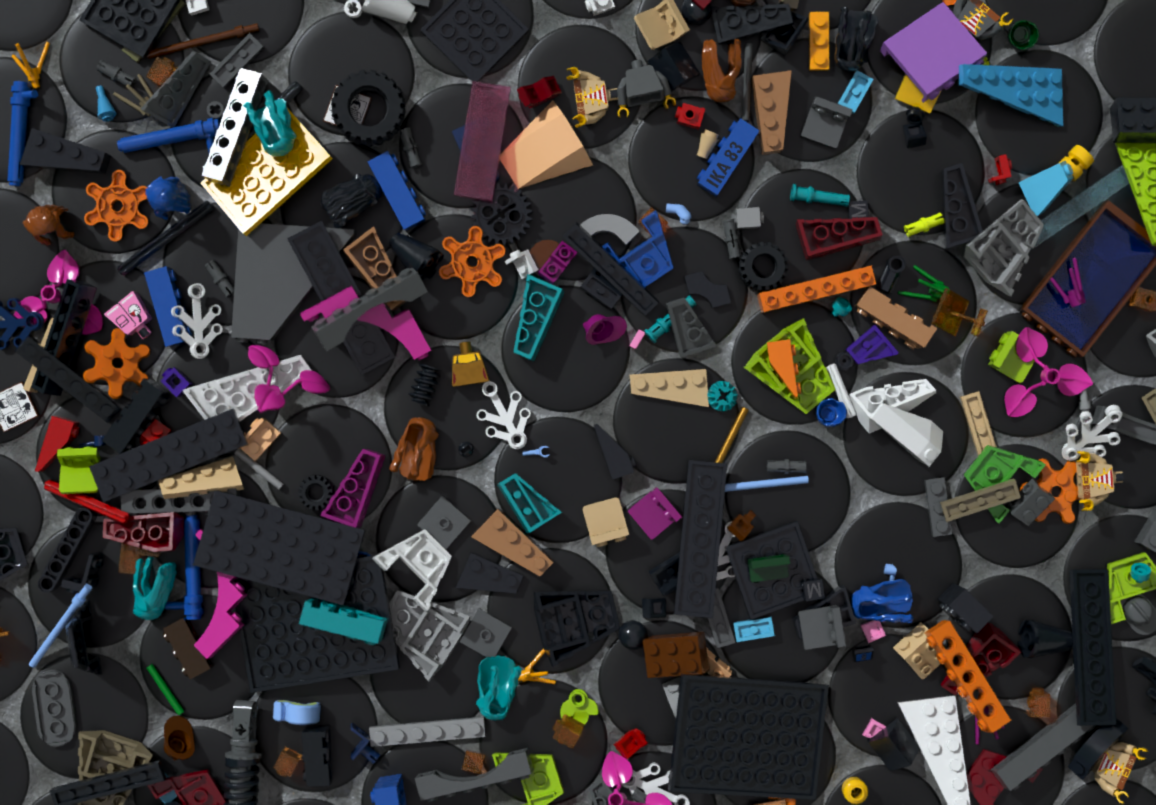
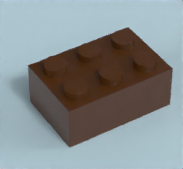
(676, 654)

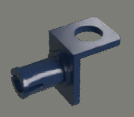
(362, 748)

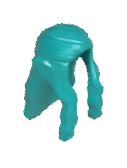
(273, 125)
(154, 599)
(496, 686)

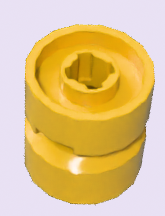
(1078, 159)

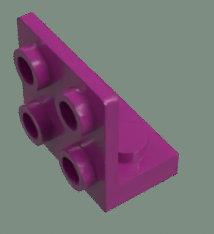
(654, 513)

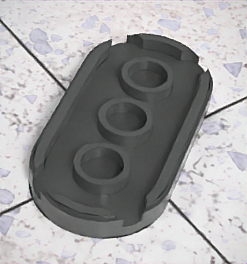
(54, 708)

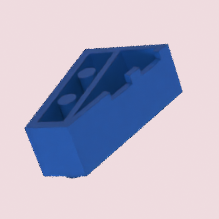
(389, 791)

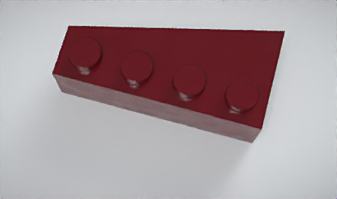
(835, 235)

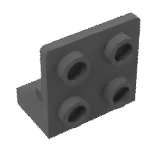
(825, 122)
(822, 627)

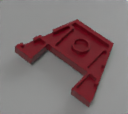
(983, 782)
(191, 788)

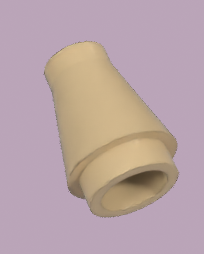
(707, 143)

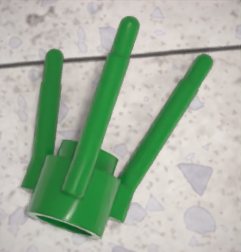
(936, 288)

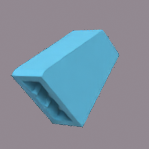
(1046, 186)

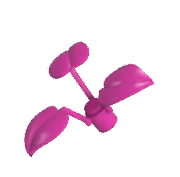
(61, 268)
(1069, 379)
(270, 397)
(619, 770)

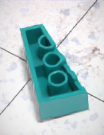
(536, 316)
(343, 620)

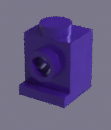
(168, 380)

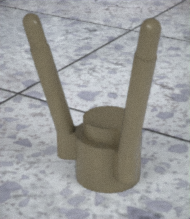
(137, 95)

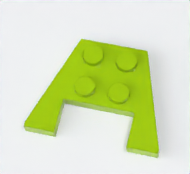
(1124, 586)
(544, 782)

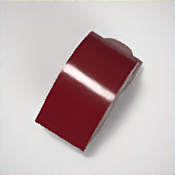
(539, 92)

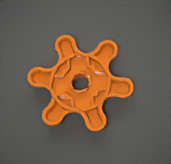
(104, 205)
(459, 263)
(116, 376)
(1069, 491)

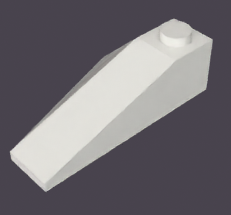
(902, 396)
(912, 432)

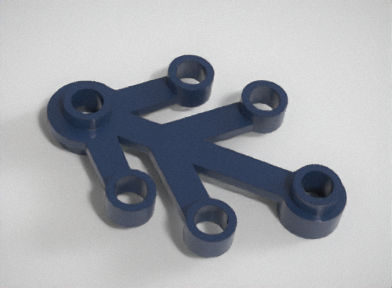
(13, 323)

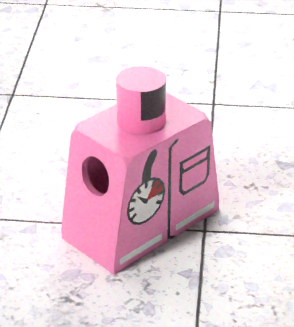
(131, 315)

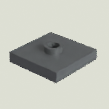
(444, 522)
(485, 634)

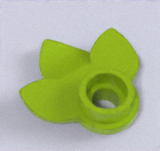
(579, 709)

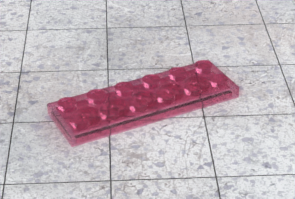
(482, 141)

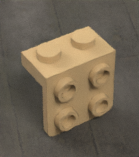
(661, 24)
(605, 521)
(917, 652)

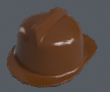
(178, 738)

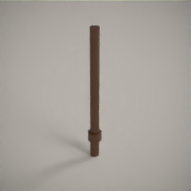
(238, 32)

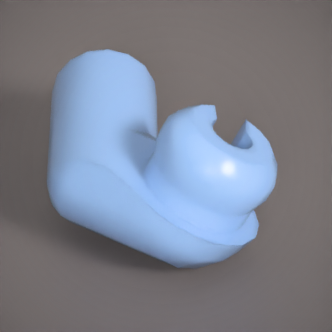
(681, 211)

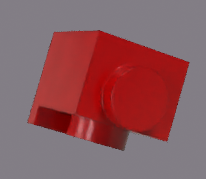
(693, 122)

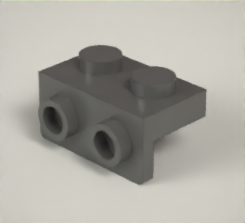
(1032, 502)

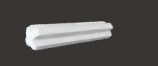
(840, 389)

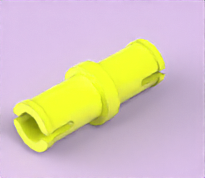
(924, 224)

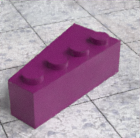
(355, 491)

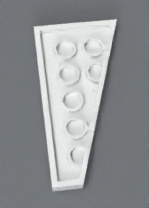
(238, 389)
(939, 739)

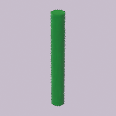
(165, 689)

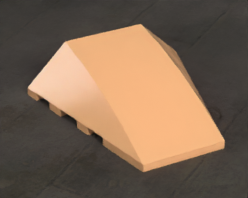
(544, 150)

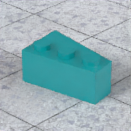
(527, 503)

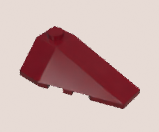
(150, 532)
(989, 650)

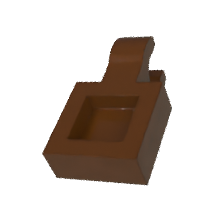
(741, 525)

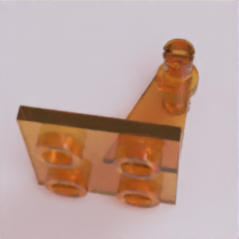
(951, 313)

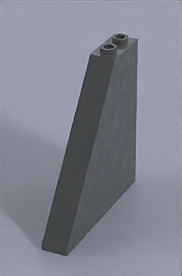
(271, 280)

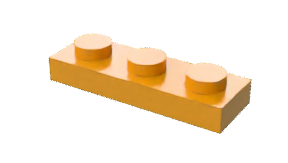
(818, 41)

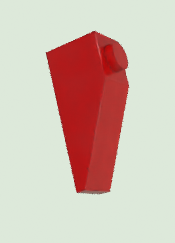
(58, 436)

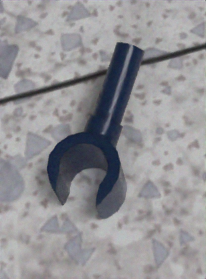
(97, 442)

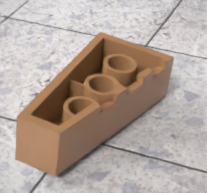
(372, 262)
(894, 318)
(509, 540)

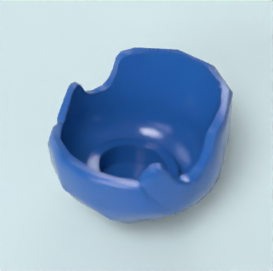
(831, 412)

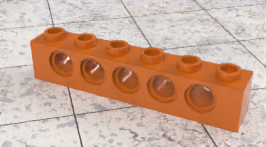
(816, 289)
(997, 715)

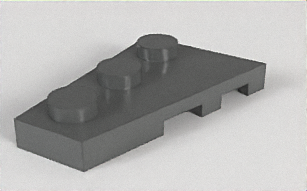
(687, 329)

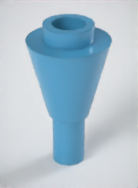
(105, 109)

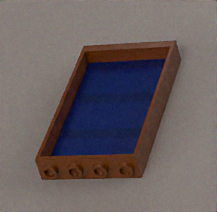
(1112, 263)

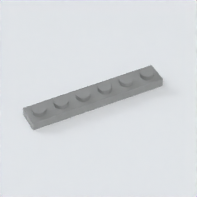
(427, 731)

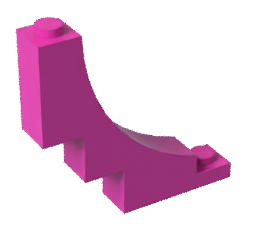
(400, 325)

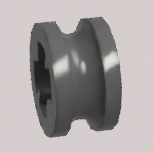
(215, 104)

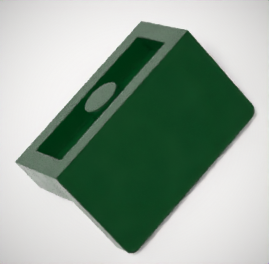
(768, 568)

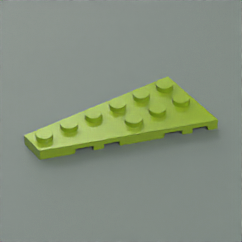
(1140, 168)

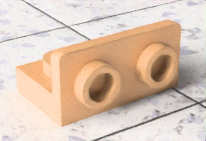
(260, 438)

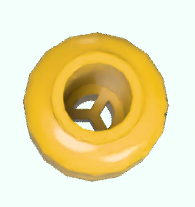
(856, 796)

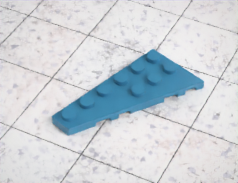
(1022, 88)

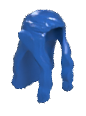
(167, 196)
(883, 599)

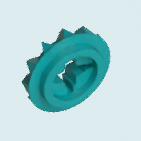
(714, 394)

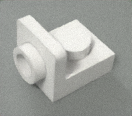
(599, 6)
(523, 262)

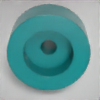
(841, 307)
(1140, 572)

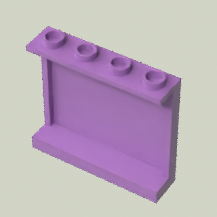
(933, 50)

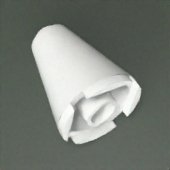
(396, 10)

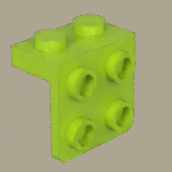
(1006, 359)
(75, 470)

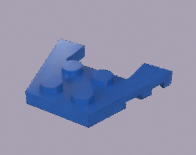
(651, 257)

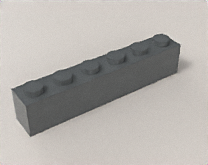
(1040, 750)

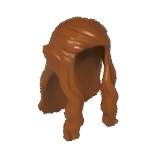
(720, 86)
(46, 220)
(416, 450)

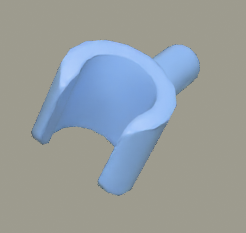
(536, 452)
(890, 570)

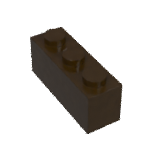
(182, 638)

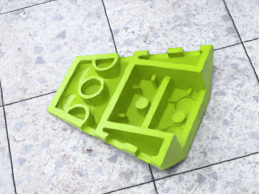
(812, 375)

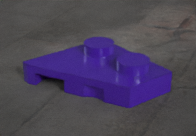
(871, 346)

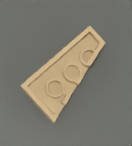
(677, 386)
(210, 477)

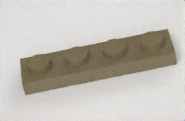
(980, 500)

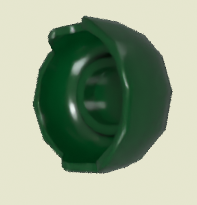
(1023, 34)

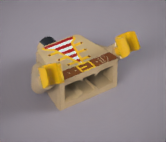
(590, 96)
(1095, 479)
(1115, 766)

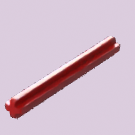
(89, 502)

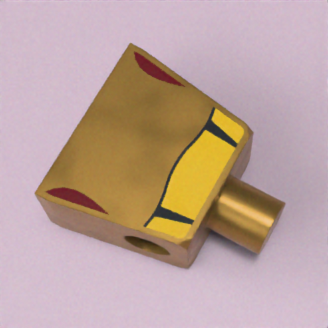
(468, 367)

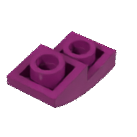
(557, 262)

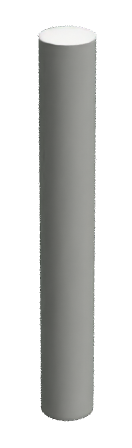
(259, 469)

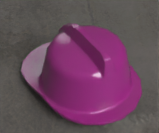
(604, 329)

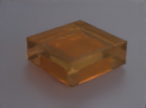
(473, 761)

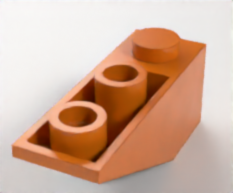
(781, 361)

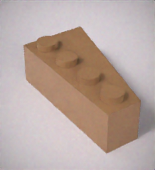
(771, 107)

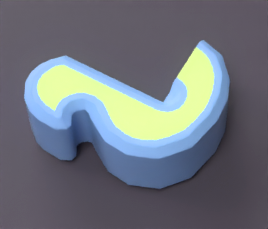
(296, 713)

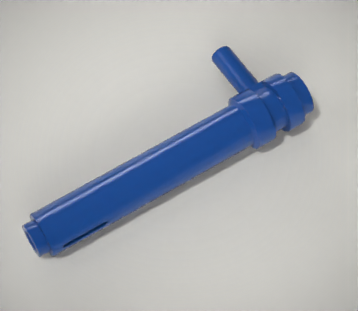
(20, 102)
(199, 129)
(193, 596)

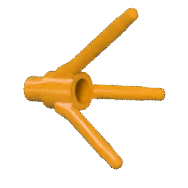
(32, 74)
(529, 675)

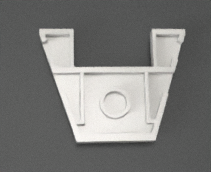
(424, 558)

